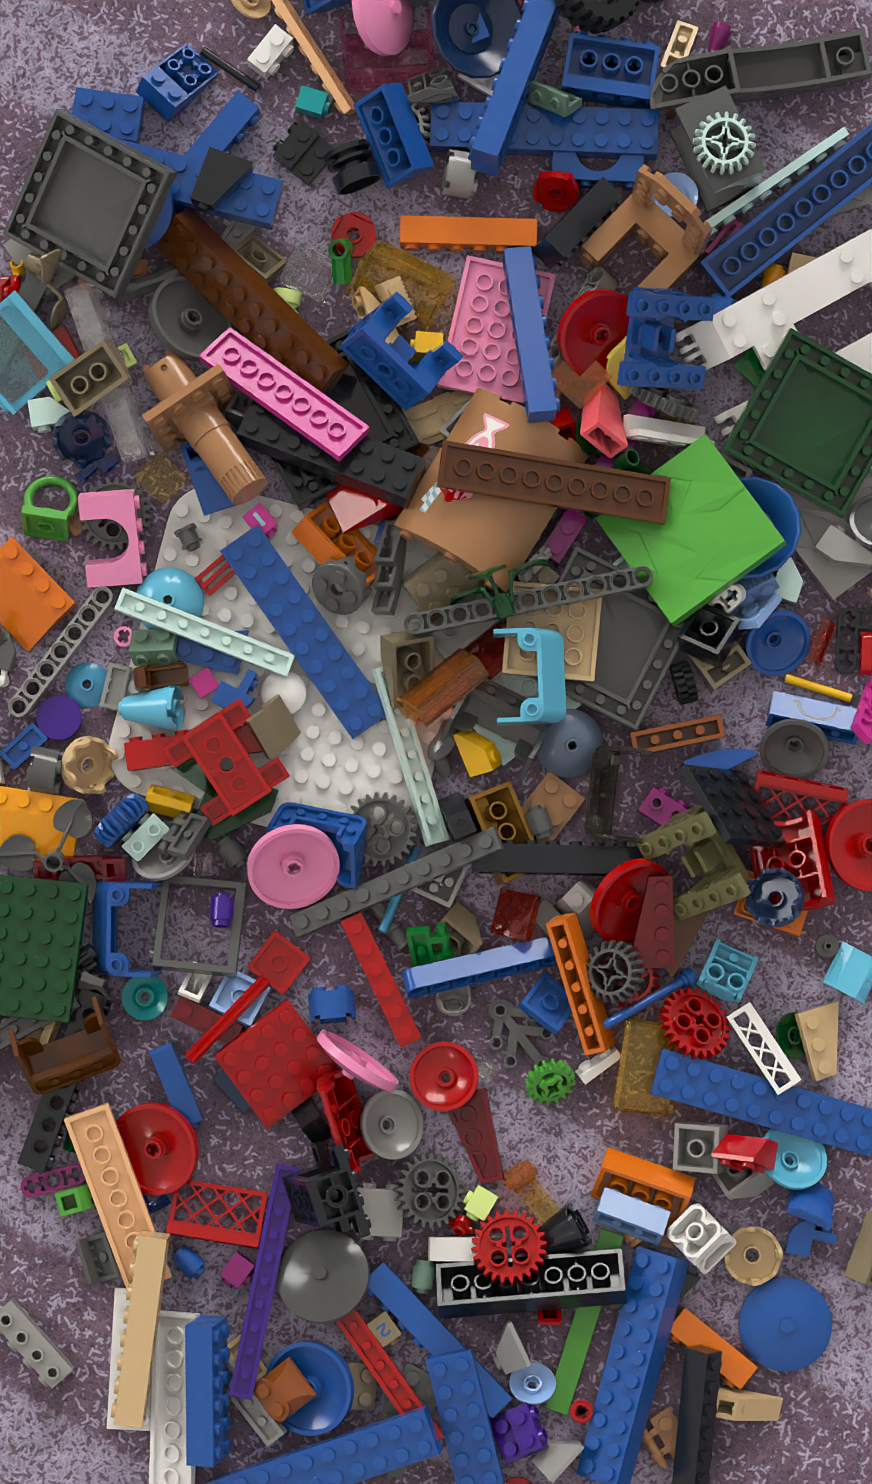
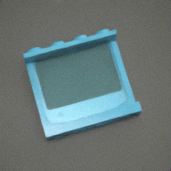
(27, 353)

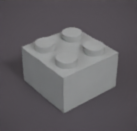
(695, 1145)

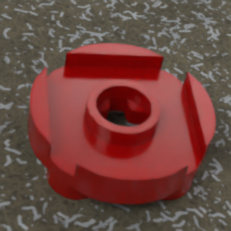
(558, 180)
(349, 223)

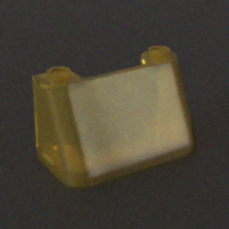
(637, 1068)

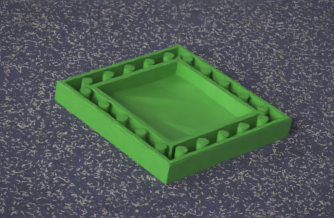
(709, 534)

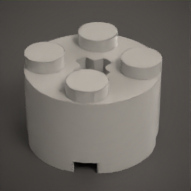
(458, 175)

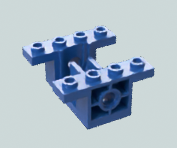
(653, 338)
(388, 361)

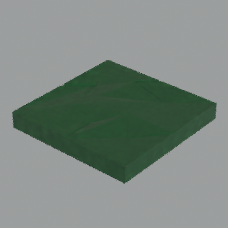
(808, 424)

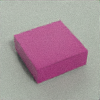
(204, 683)

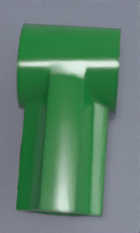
(341, 264)

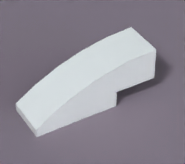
(453, 1248)

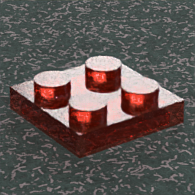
(489, 651)
(515, 914)

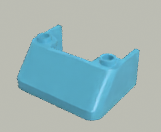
(551, 703)

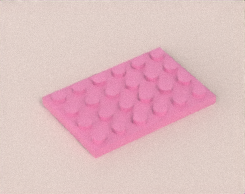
(485, 333)

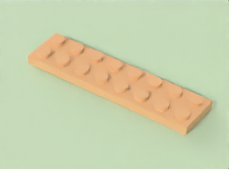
(111, 1182)

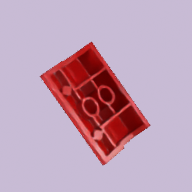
(803, 857)
(344, 1115)

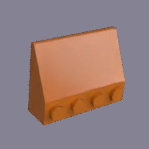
(29, 597)

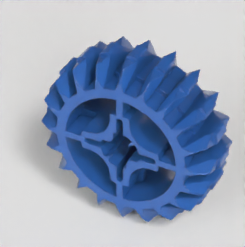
(121, 820)

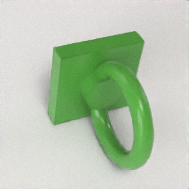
(46, 521)

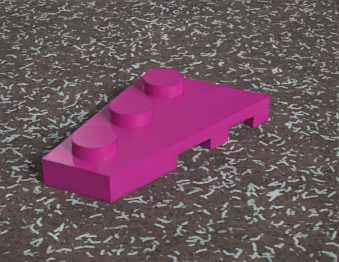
(863, 718)

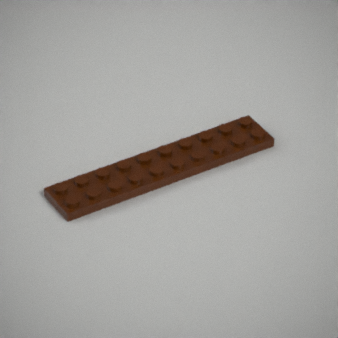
(553, 482)

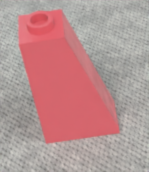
(603, 422)

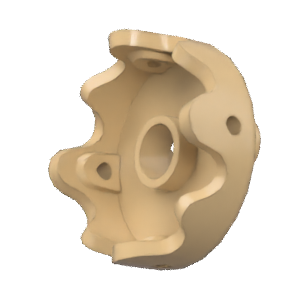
(99, 769)
(768, 1260)

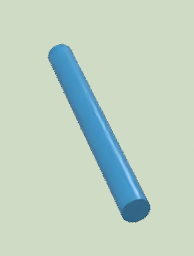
(393, 904)

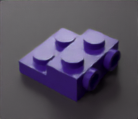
(519, 1433)

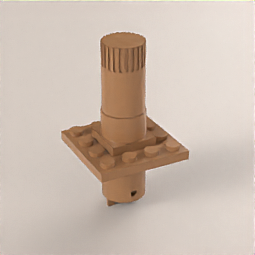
(194, 411)

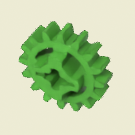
(550, 1081)

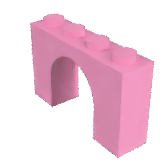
(122, 508)

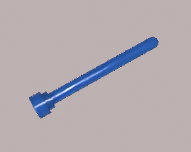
(686, 978)

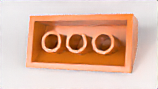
(325, 540)
(645, 1181)

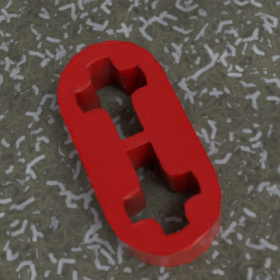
(865, 653)

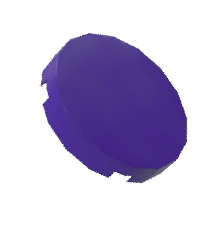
(59, 717)

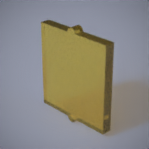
(160, 478)

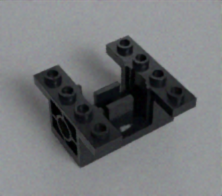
(328, 1192)

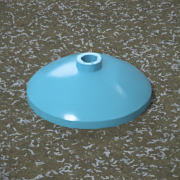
(179, 585)
(806, 1158)

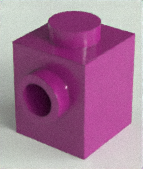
(237, 1271)

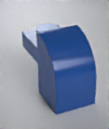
(228, 694)
(801, 1235)

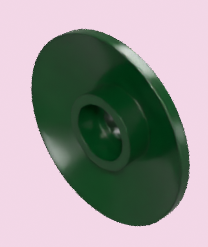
(788, 1036)

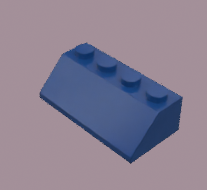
(393, 134)

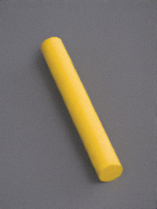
(818, 688)

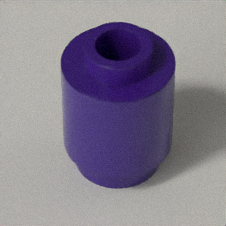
(221, 910)

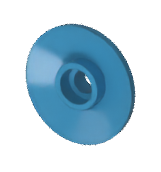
(74, 684)

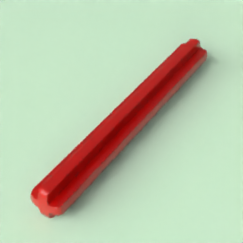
(227, 1020)

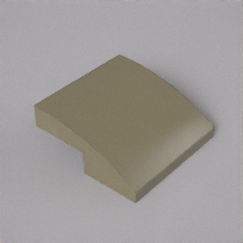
(273, 727)

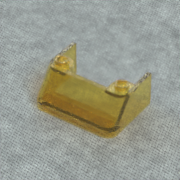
(425, 284)

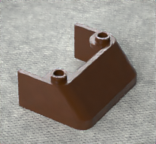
(68, 1058)

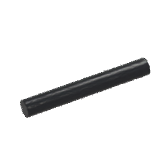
(230, 69)

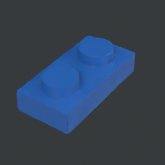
(20, 748)

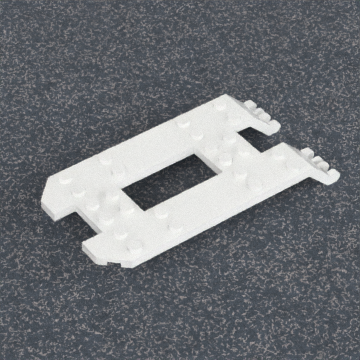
(768, 313)

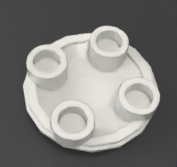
(291, 690)

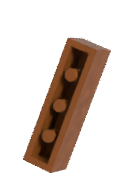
(678, 734)

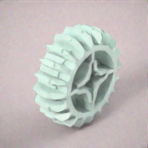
(715, 143)

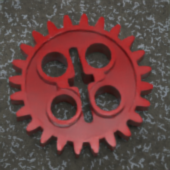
(694, 1023)
(529, 1245)

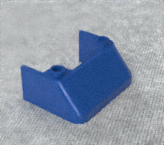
(105, 927)

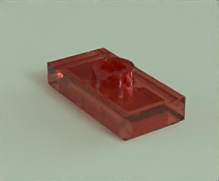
(820, 642)

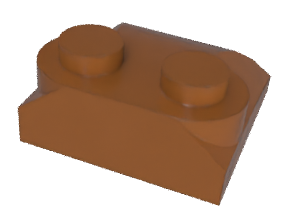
(283, 1391)

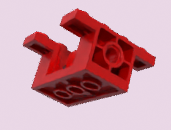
(209, 745)

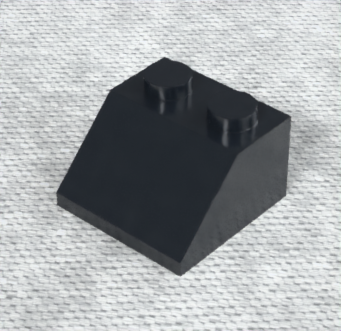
(709, 635)

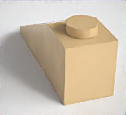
(679, 44)

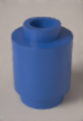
(189, 1262)

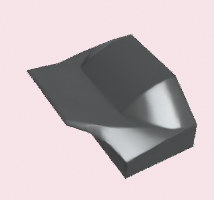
(95, 980)

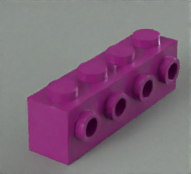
(659, 807)

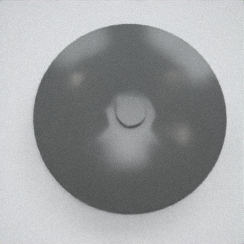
(185, 318)
(323, 1276)

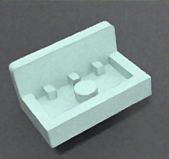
(145, 837)

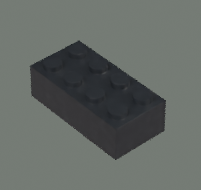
(578, 224)

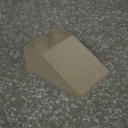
(405, 661)

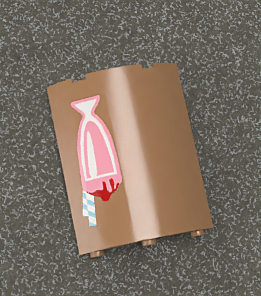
(482, 528)

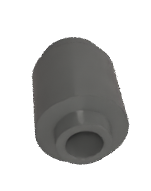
(539, 822)
(232, 852)

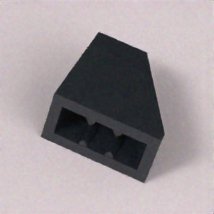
(219, 178)

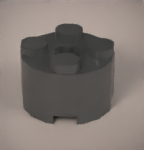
(45, 771)

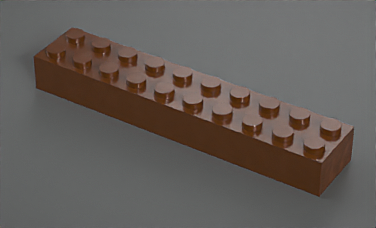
(249, 301)

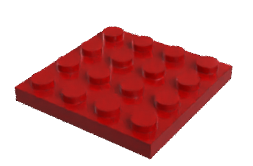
(275, 1063)

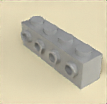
(33, 1345)

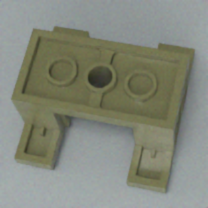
(707, 854)

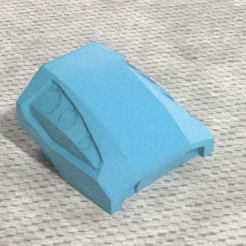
(726, 972)
(850, 972)

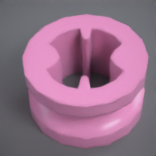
(117, 636)

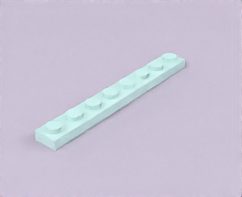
(781, 179)
(204, 632)
(413, 768)

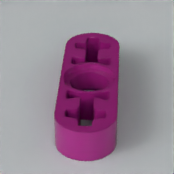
(35, 1179)

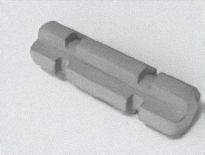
(526, 574)

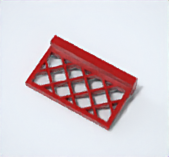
(803, 787)
(217, 1234)

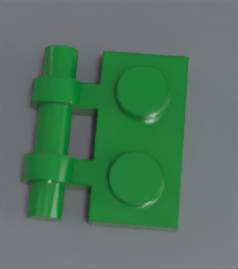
(422, 943)

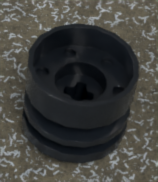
(352, 166)

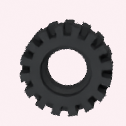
(684, 683)

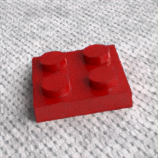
(279, 962)

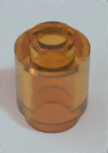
(519, 1175)

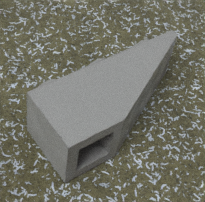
(843, 550)

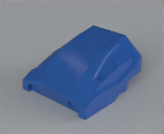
(812, 1205)

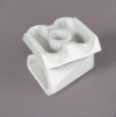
(700, 1237)

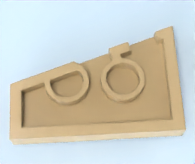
(820, 1039)

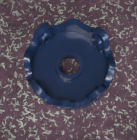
(84, 450)
(762, 890)

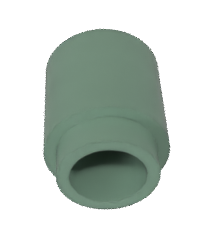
(423, 1276)

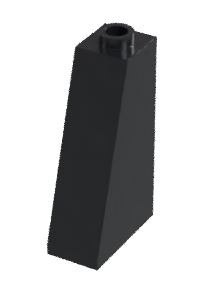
(457, 817)

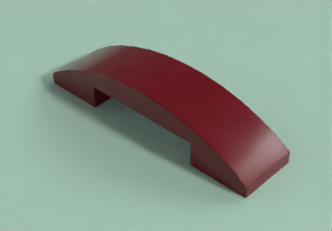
(104, 867)

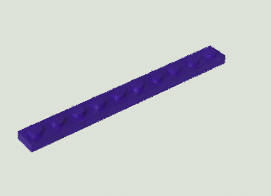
(262, 1286)

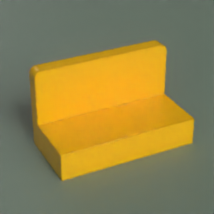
(169, 801)

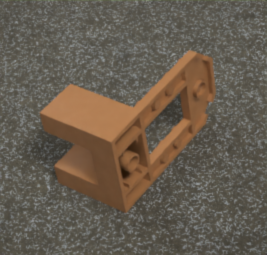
(653, 227)

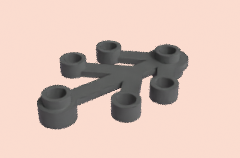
(516, 1032)

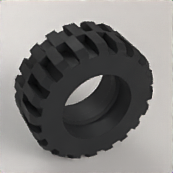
(597, 16)

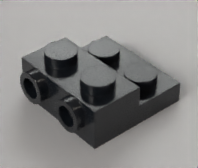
(302, 152)

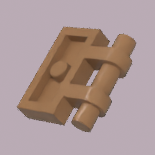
(665, 1426)

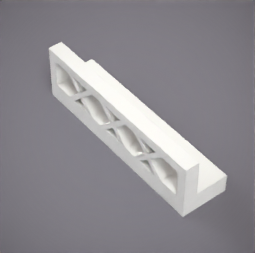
(661, 431)
(772, 1048)

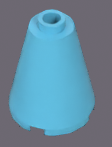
(155, 708)

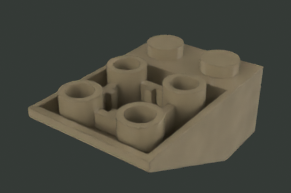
(716, 677)

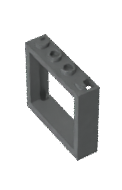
(236, 930)

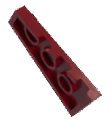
(656, 924)
(478, 1136)

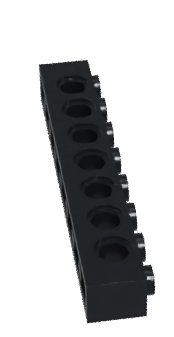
(30, 1155)

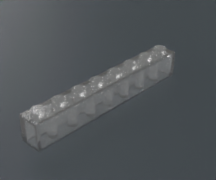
(120, 404)

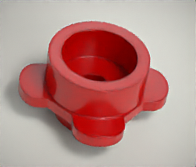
(461, 1225)

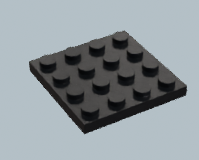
(733, 806)

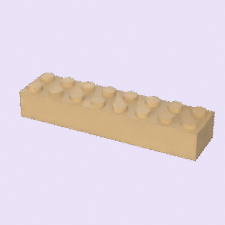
(141, 1329)

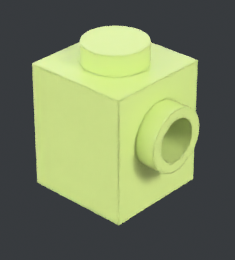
(479, 1203)

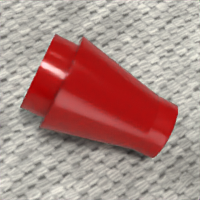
(584, 1416)

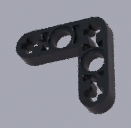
(858, 624)

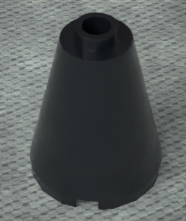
(565, 1231)

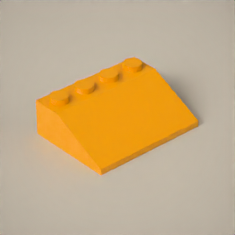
(33, 816)

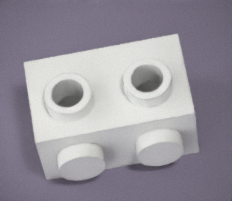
(270, 52)

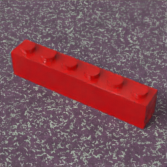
(149, 754)
(381, 979)

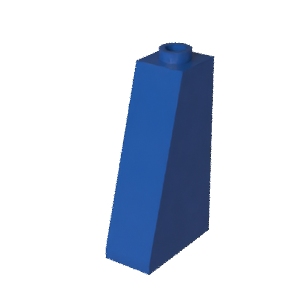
(176, 1082)

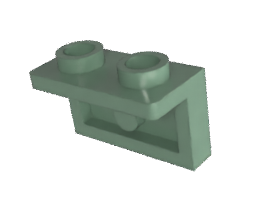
(553, 99)
(153, 647)

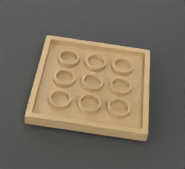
(575, 622)

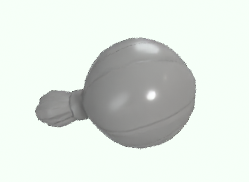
(454, 1001)

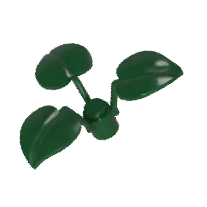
(627, 460)
(501, 603)

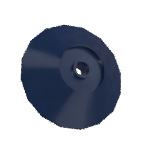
(454, 39)

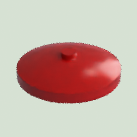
(592, 328)
(850, 844)
(620, 898)
(159, 1146)

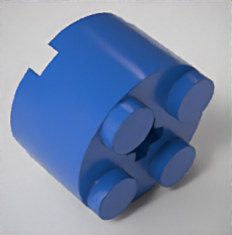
(331, 1005)

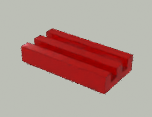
(210, 568)

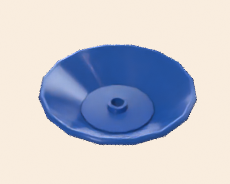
(782, 513)

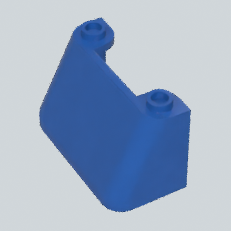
(344, 830)

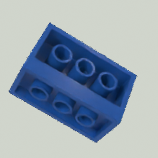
(611, 85)

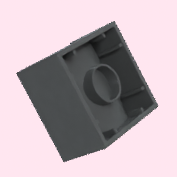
(713, 188)

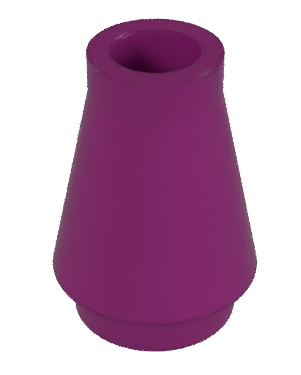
(718, 36)

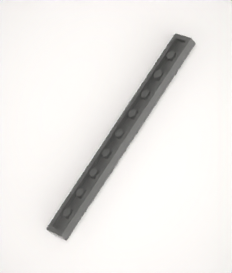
(396, 882)

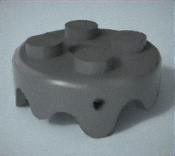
(349, 577)

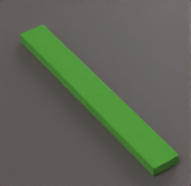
(578, 1340)

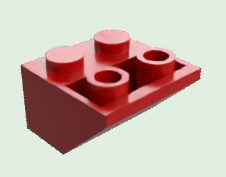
(746, 1152)

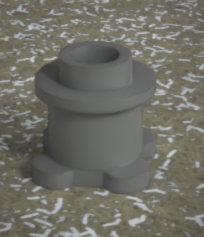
(189, 537)

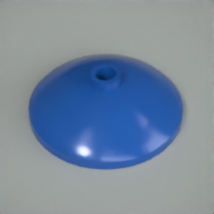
(787, 647)

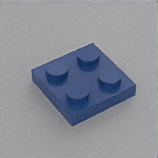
(547, 1003)

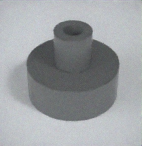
(822, 950)

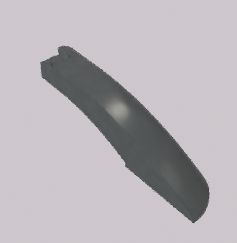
(764, 70)

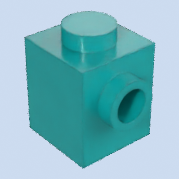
(312, 103)

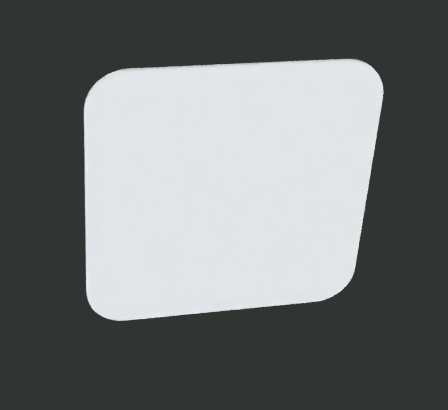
(323, 761)

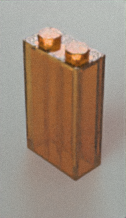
(442, 688)

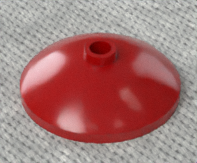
(432, 1065)

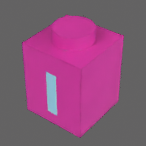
(265, 521)

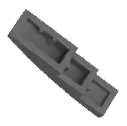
(390, 570)

